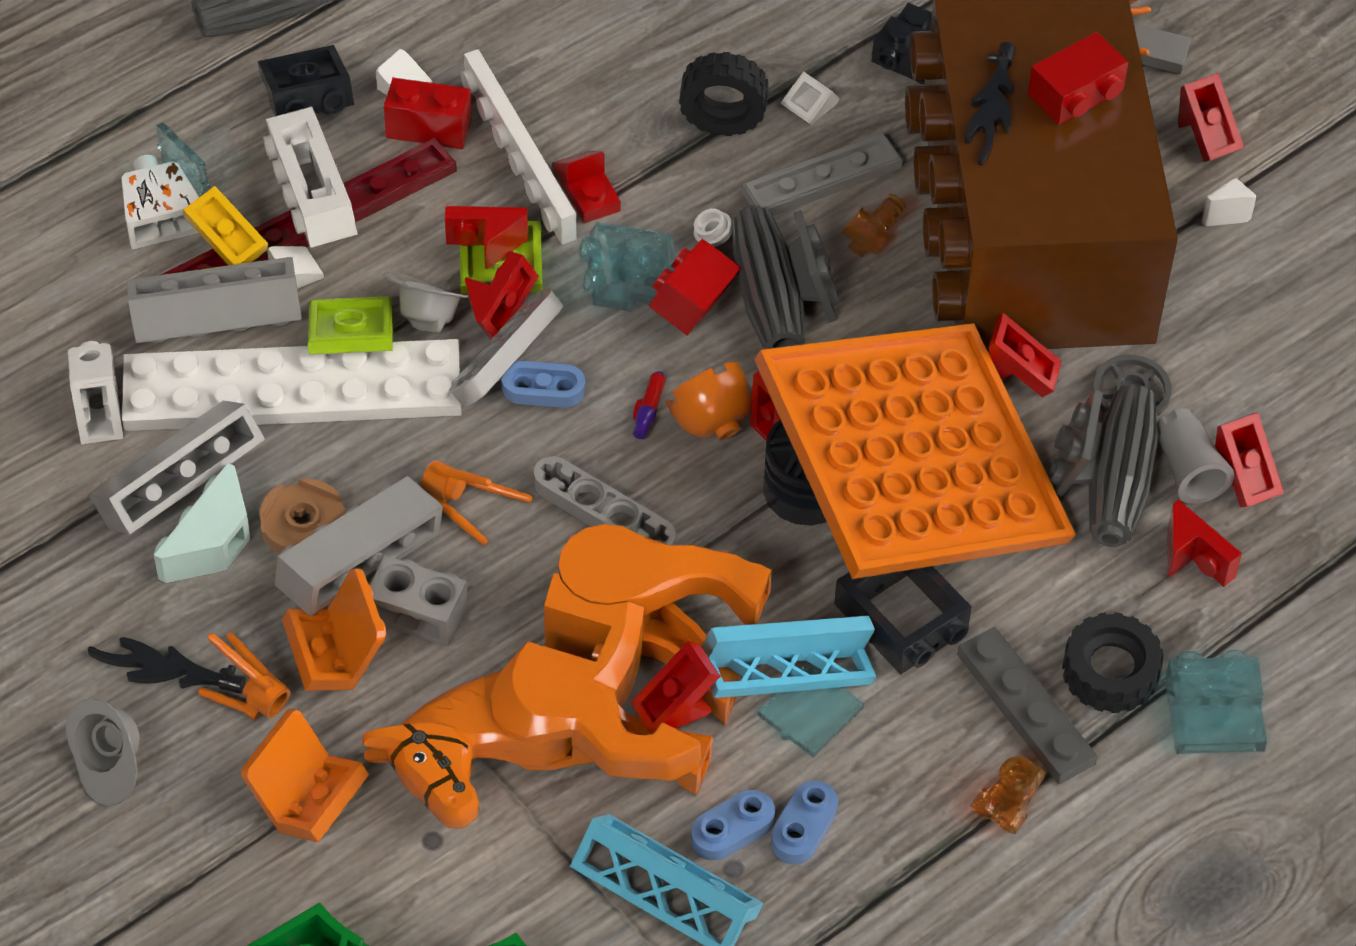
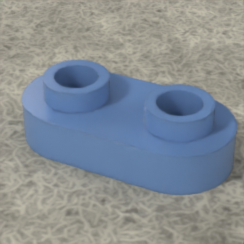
(543, 384)
(806, 818)
(737, 825)

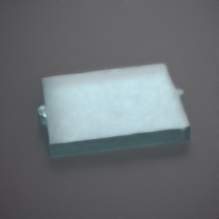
(176, 150)
(811, 716)

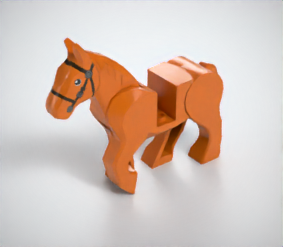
(568, 697)

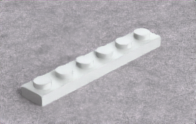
(522, 152)

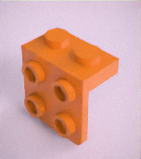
(337, 641)
(298, 779)

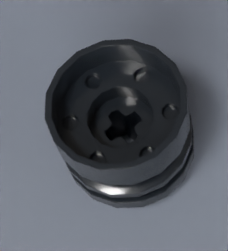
(785, 482)

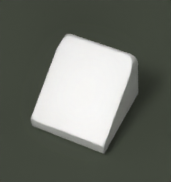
(399, 66)
(809, 99)
(1229, 204)
(305, 266)

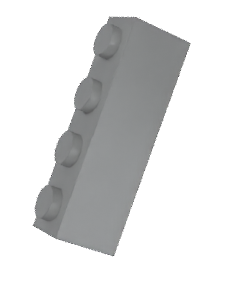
(213, 300)
(176, 467)
(387, 524)

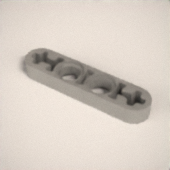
(505, 347)
(608, 504)

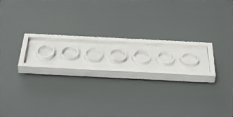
(291, 385)

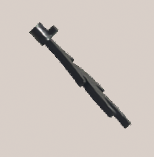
(995, 106)
(161, 669)

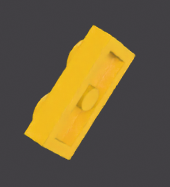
(225, 228)

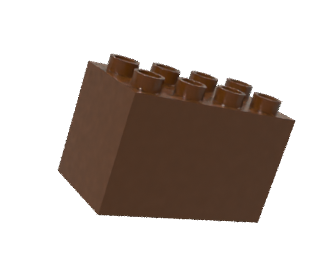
(1061, 220)

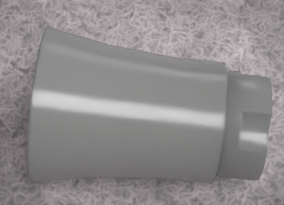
(1193, 458)

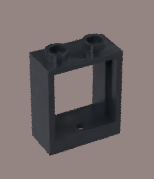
(903, 653)

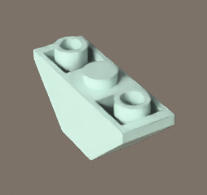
(207, 532)

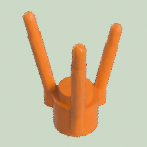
(449, 483)
(263, 691)

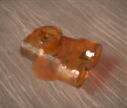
(868, 230)
(1005, 801)

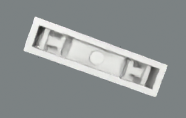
(330, 212)

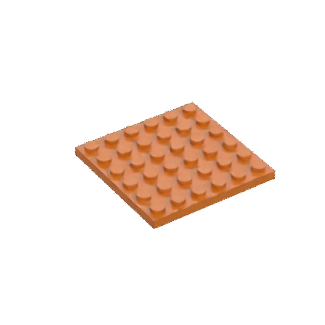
(913, 449)

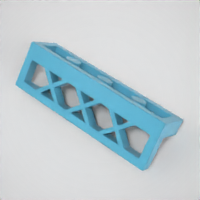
(790, 642)
(672, 868)

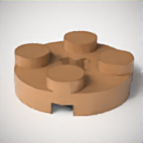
(284, 503)

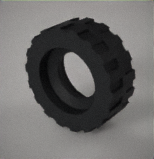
(728, 71)
(1119, 632)

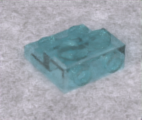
(624, 264)
(1215, 703)

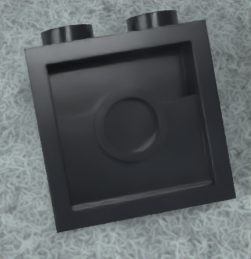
(892, 43)
(307, 80)

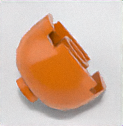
(712, 402)

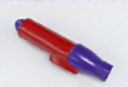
(645, 408)

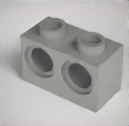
(414, 607)

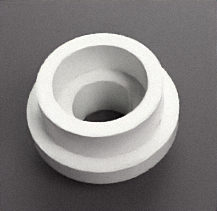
(713, 227)

